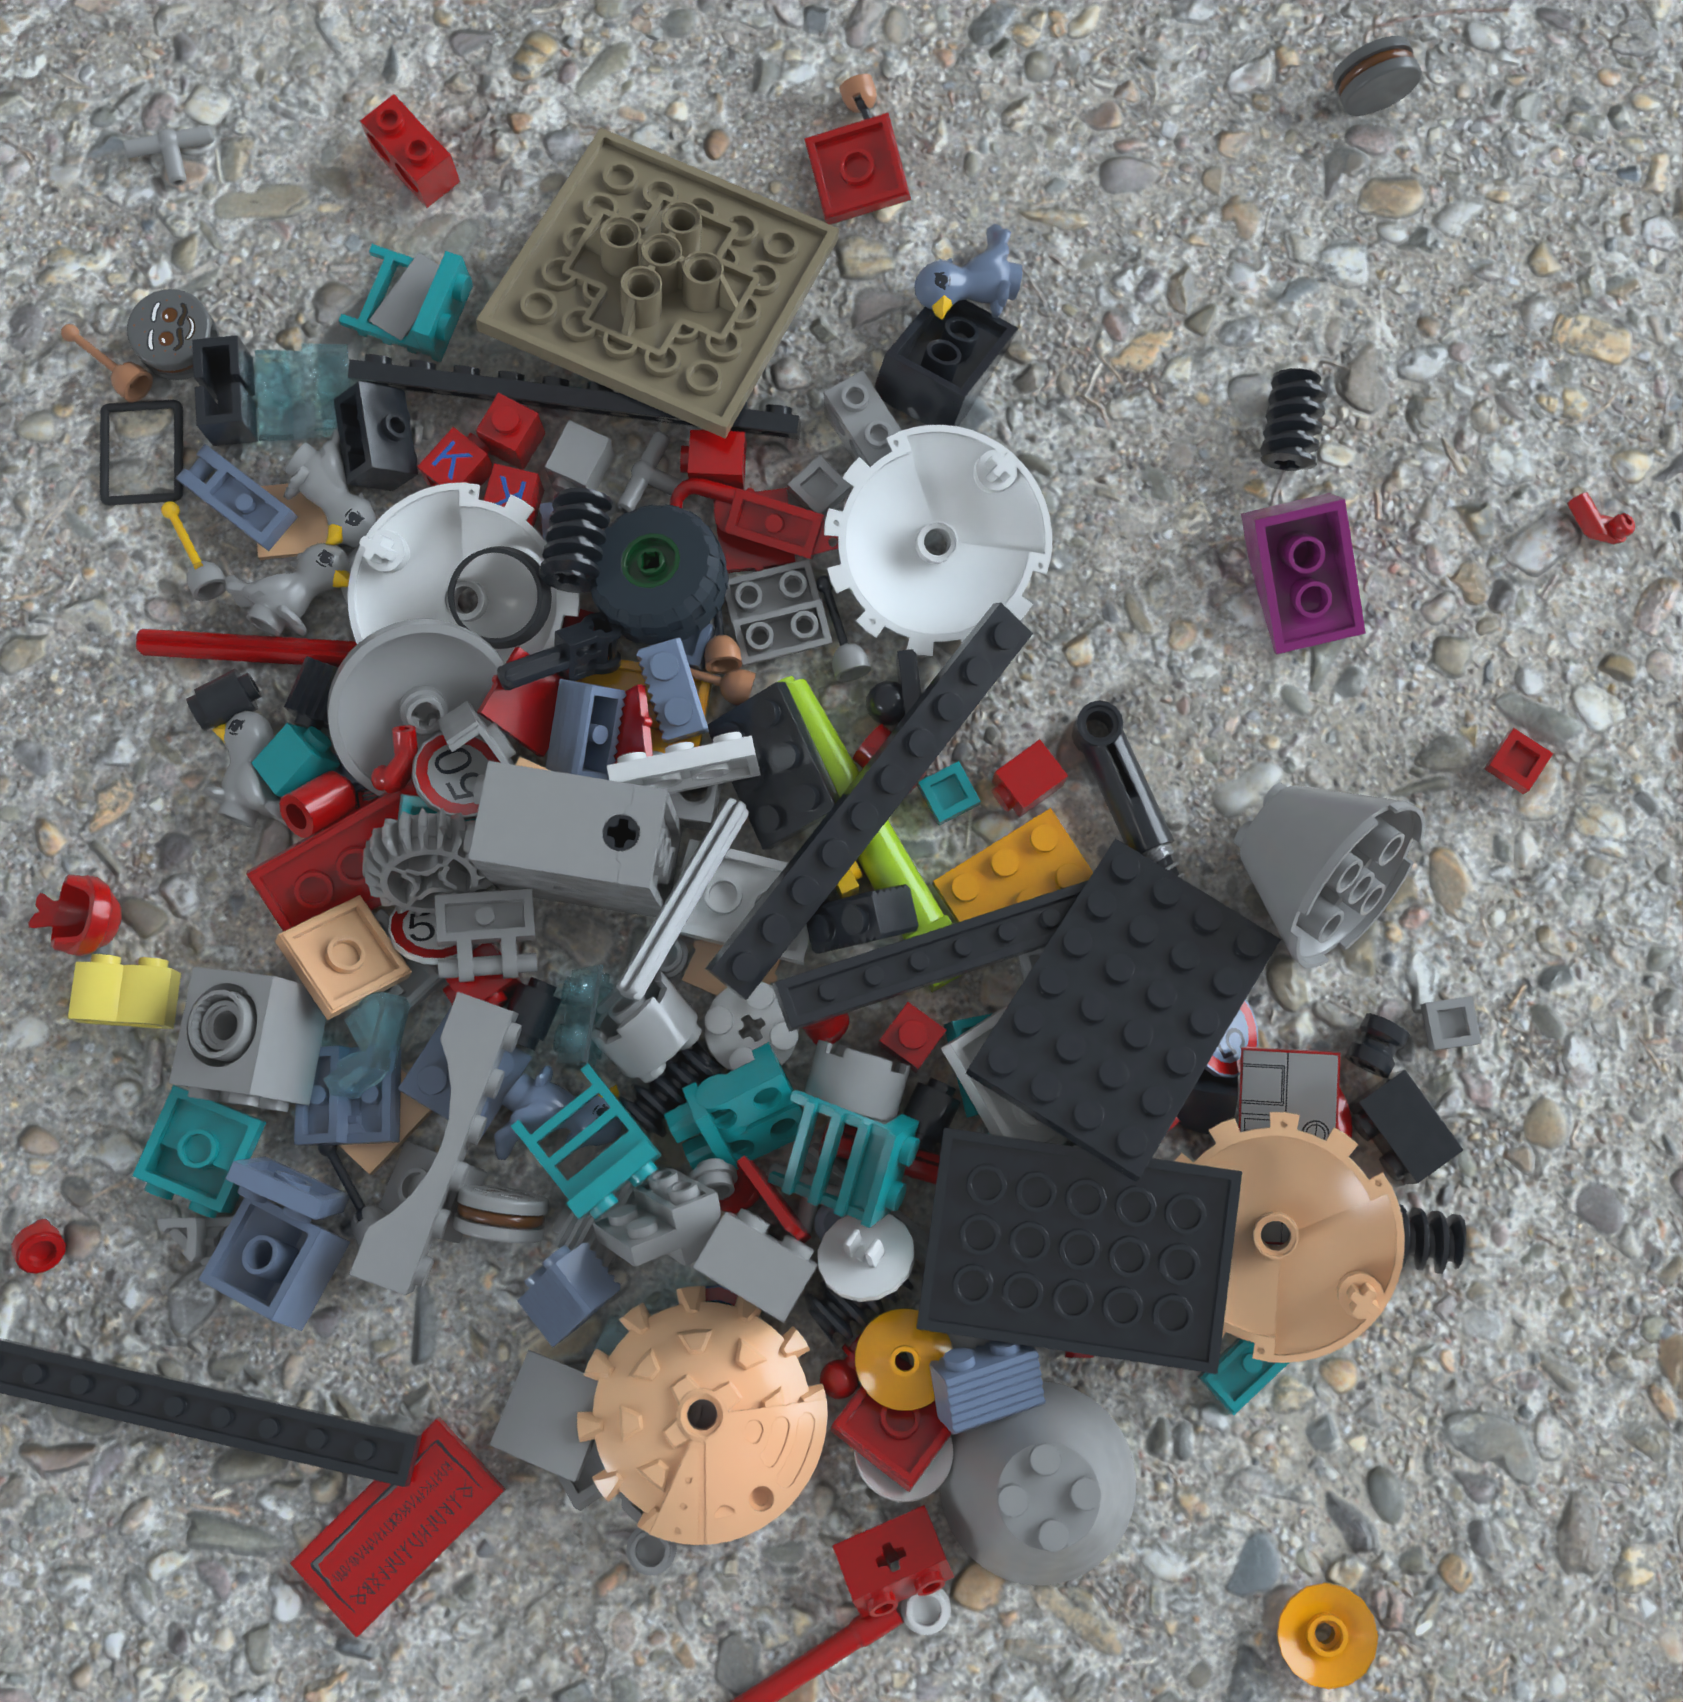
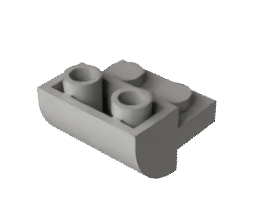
(670, 1218)

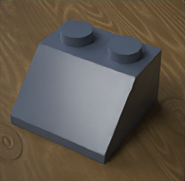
(274, 1263)

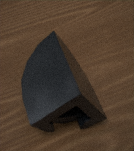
(1209, 1103)

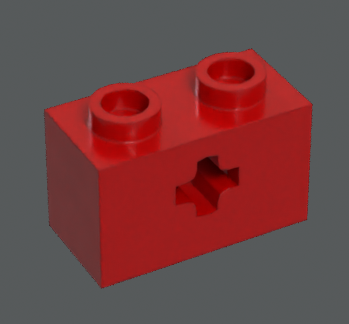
(868, 1556)

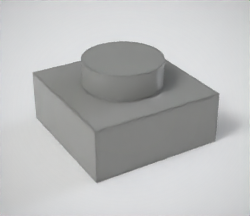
(819, 486)
(1450, 1023)

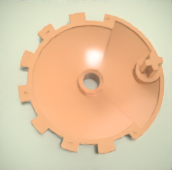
(1340, 1245)
(717, 1478)

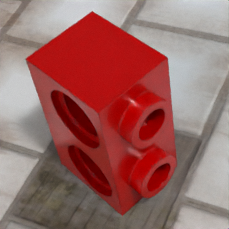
(410, 150)

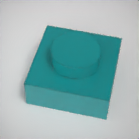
(948, 793)

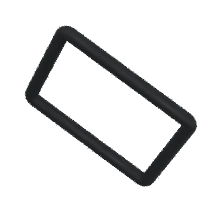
(104, 451)

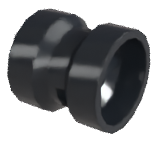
(1377, 1045)

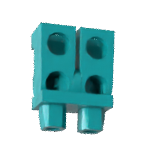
(738, 1112)

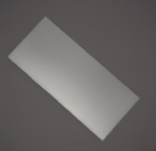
(406, 298)

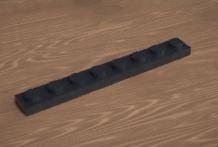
(922, 959)

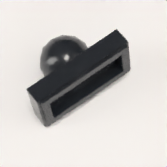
(892, 700)

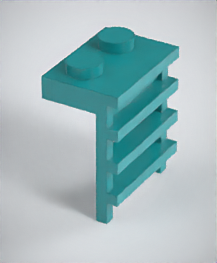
(439, 310)
(623, 1162)
(875, 1166)

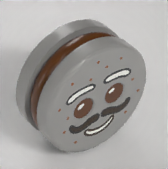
(501, 1214)

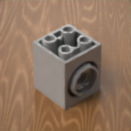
(248, 1040)

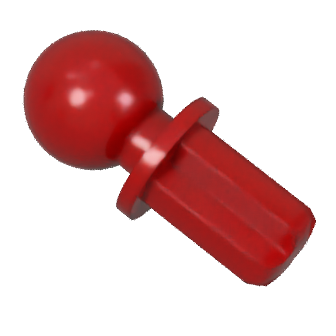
(840, 1375)

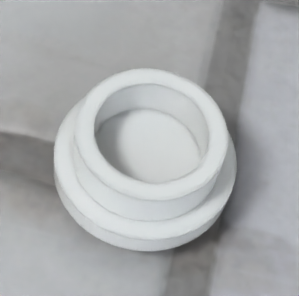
(926, 1613)

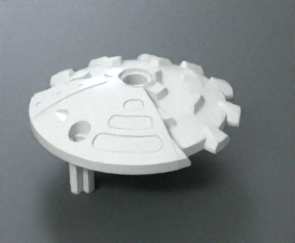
(948, 485)
(419, 543)

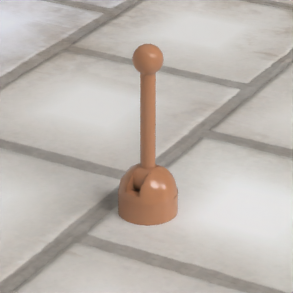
(128, 380)
(734, 686)

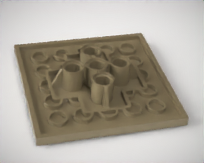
(659, 282)

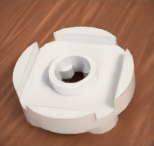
(725, 1021)

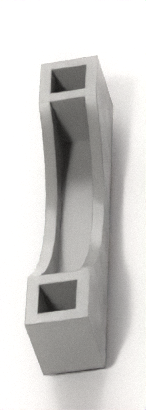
(398, 1244)

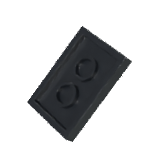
(793, 781)

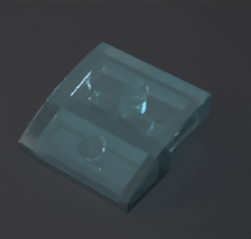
(298, 390)

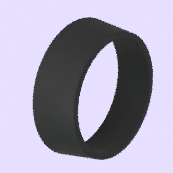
(543, 605)

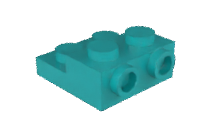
(195, 1150)

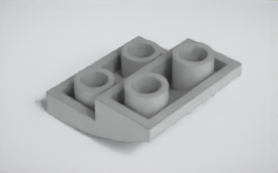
(777, 612)
(542, 1416)

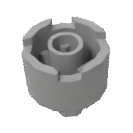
(647, 1031)
(857, 1081)

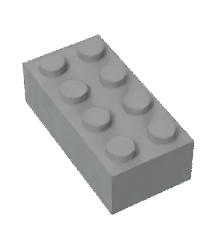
(757, 1264)

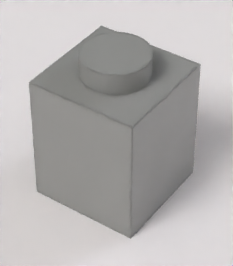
(579, 458)

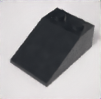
(943, 364)

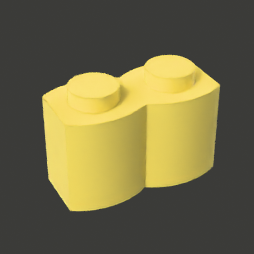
(124, 994)

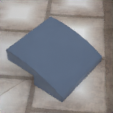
(348, 1121)

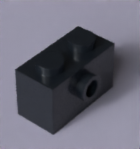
(375, 436)

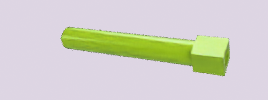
(885, 857)

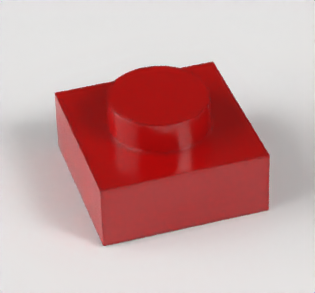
(1518, 761)

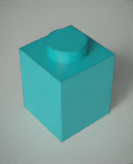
(295, 758)

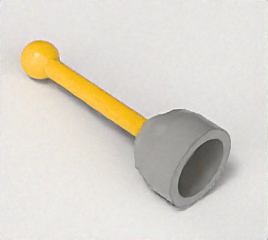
(203, 577)

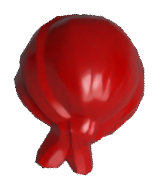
(83, 916)

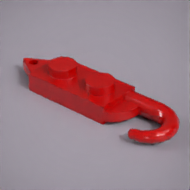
(760, 517)

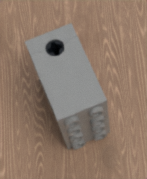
(575, 838)

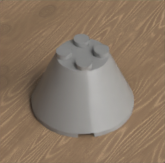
(1327, 863)
(1041, 1489)

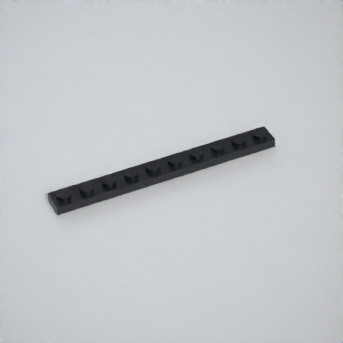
(550, 394)
(869, 802)
(208, 1413)

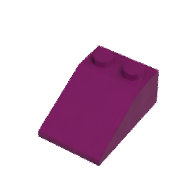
(1305, 571)

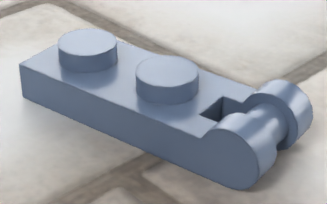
(237, 498)

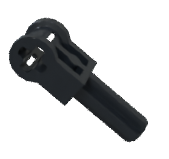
(575, 655)

